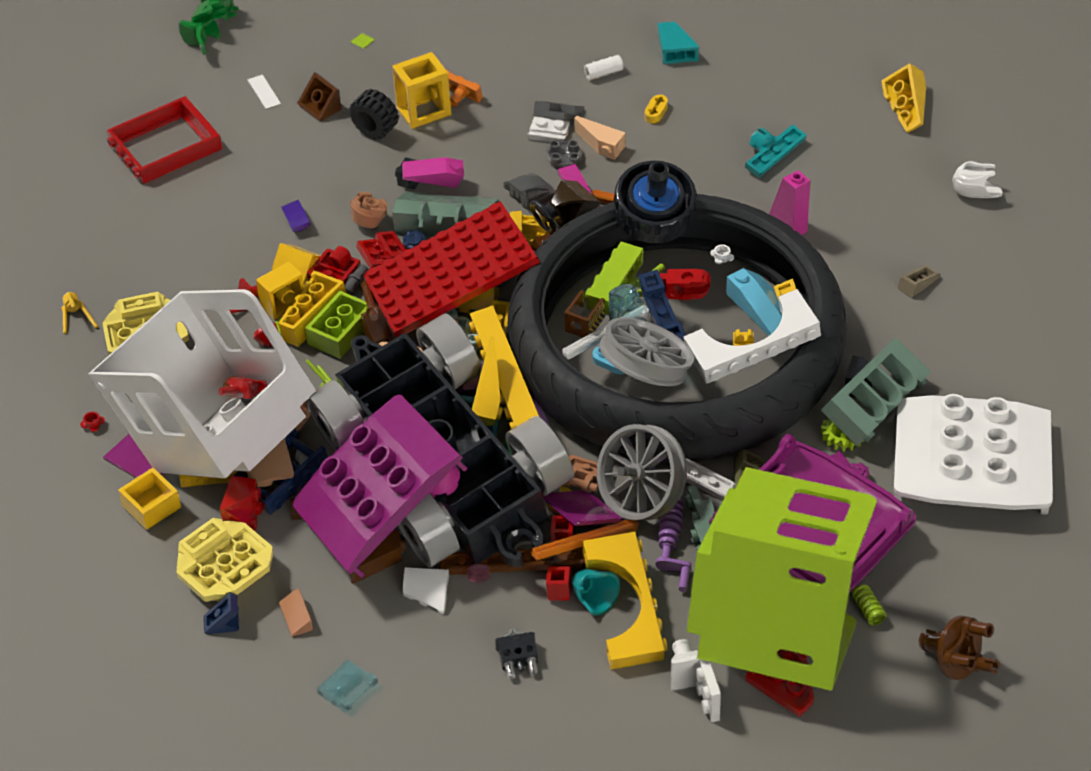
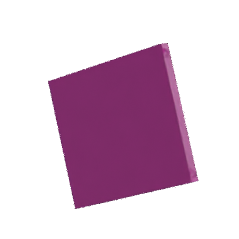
(128, 457)
(581, 508)

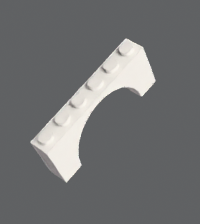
(719, 359)

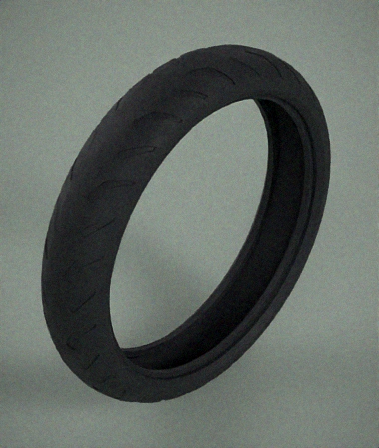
(700, 427)

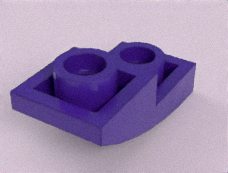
(296, 216)

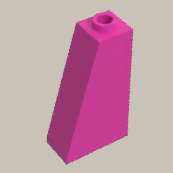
(792, 201)

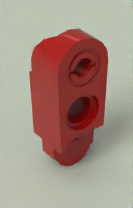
(686, 283)

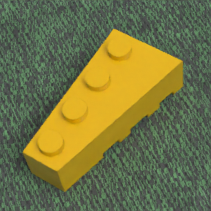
(307, 305)

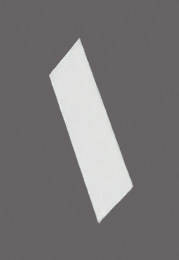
(264, 91)

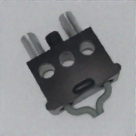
(517, 652)

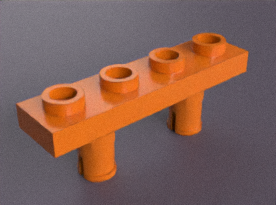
(463, 88)

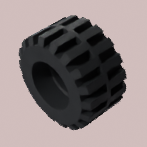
(374, 114)

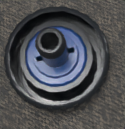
(655, 201)

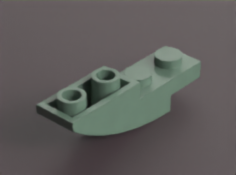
(701, 514)

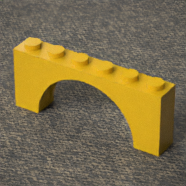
(643, 639)

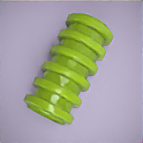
(869, 604)

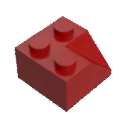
(242, 502)

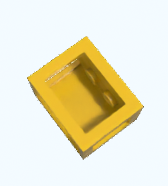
(420, 82)

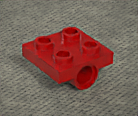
(335, 264)

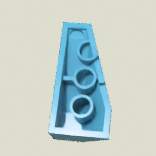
(755, 298)

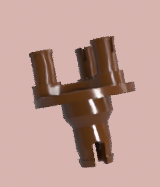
(960, 647)

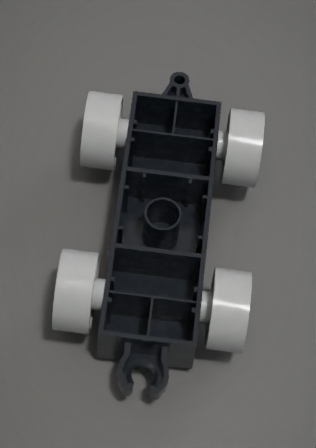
(498, 492)

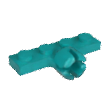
(772, 148)

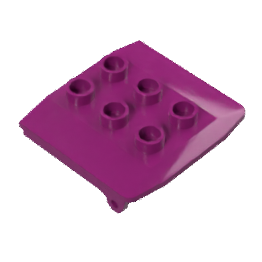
(375, 481)
(886, 528)

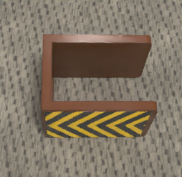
(588, 324)

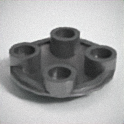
(564, 152)

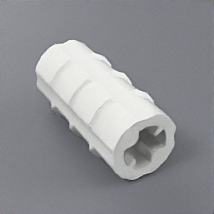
(603, 67)

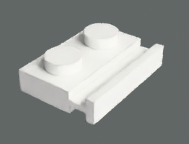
(548, 129)

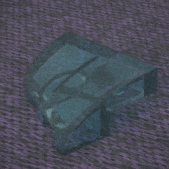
(623, 300)

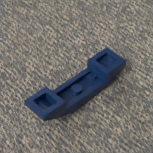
(658, 304)

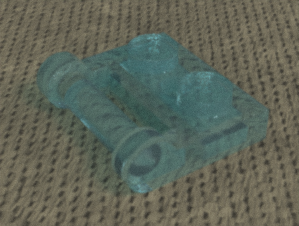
(342, 682)

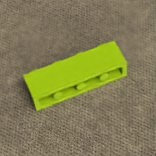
(620, 268)

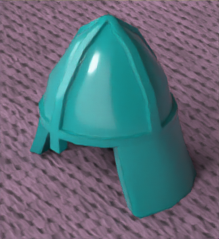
(596, 590)

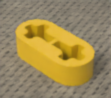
(656, 109)

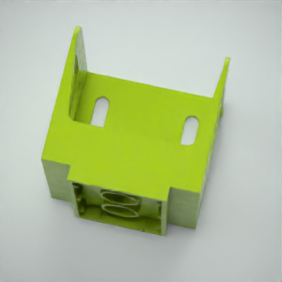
(743, 587)

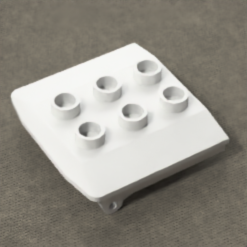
(974, 452)

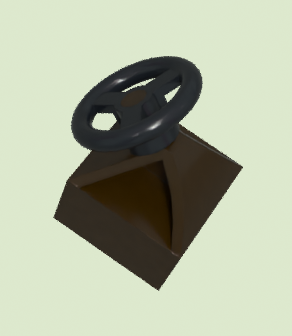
(566, 204)

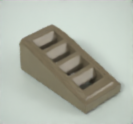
(916, 281)

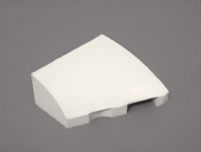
(426, 586)

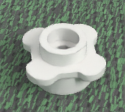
(722, 254)

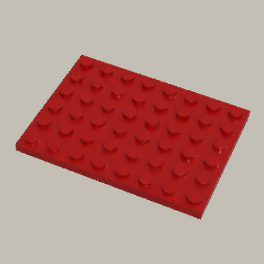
(450, 269)

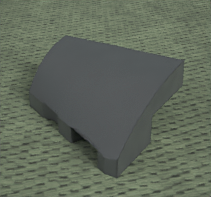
(556, 110)

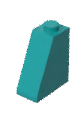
(676, 44)

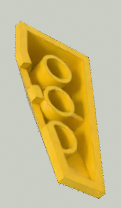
(907, 94)

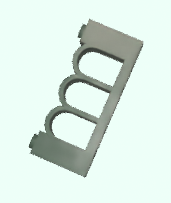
(851, 417)

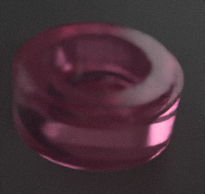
(478, 573)

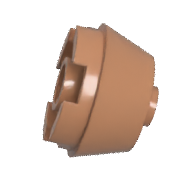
(367, 210)

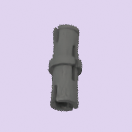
(354, 280)

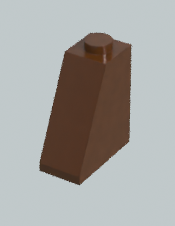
(385, 555)

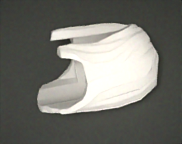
(972, 182)

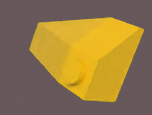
(488, 392)

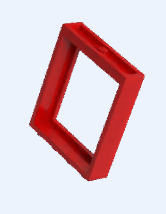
(155, 119)

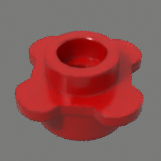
(92, 421)

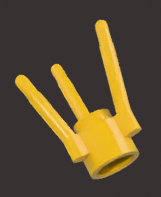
(72, 304)

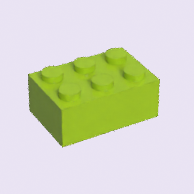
(336, 325)

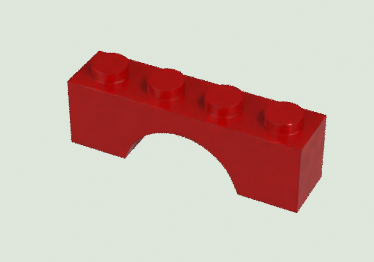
(559, 578)

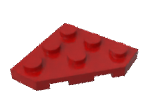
(789, 694)

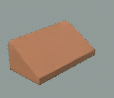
(296, 613)

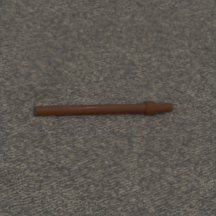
(371, 310)

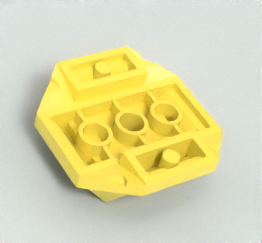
(131, 314)
(222, 559)

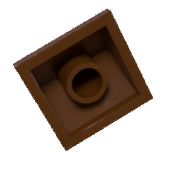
(320, 98)

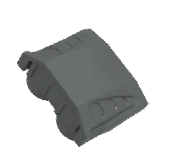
(529, 188)

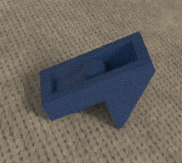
(222, 616)

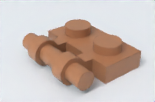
(586, 470)

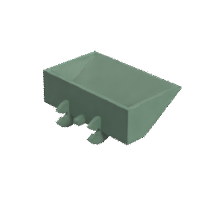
(434, 212)

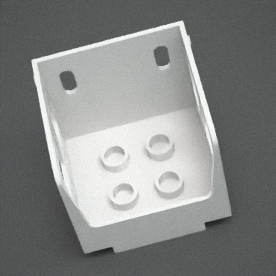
(175, 390)

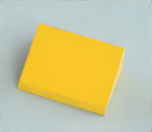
(298, 257)

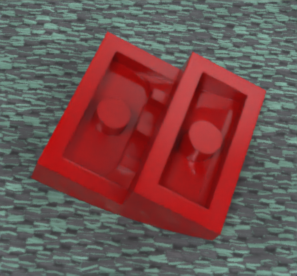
(378, 250)

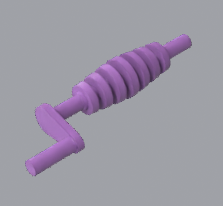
(669, 532)

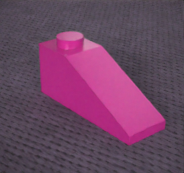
(434, 171)

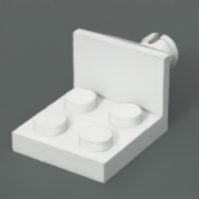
(690, 672)

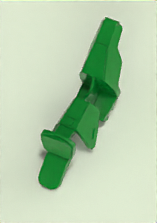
(204, 22)

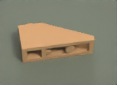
(601, 138)

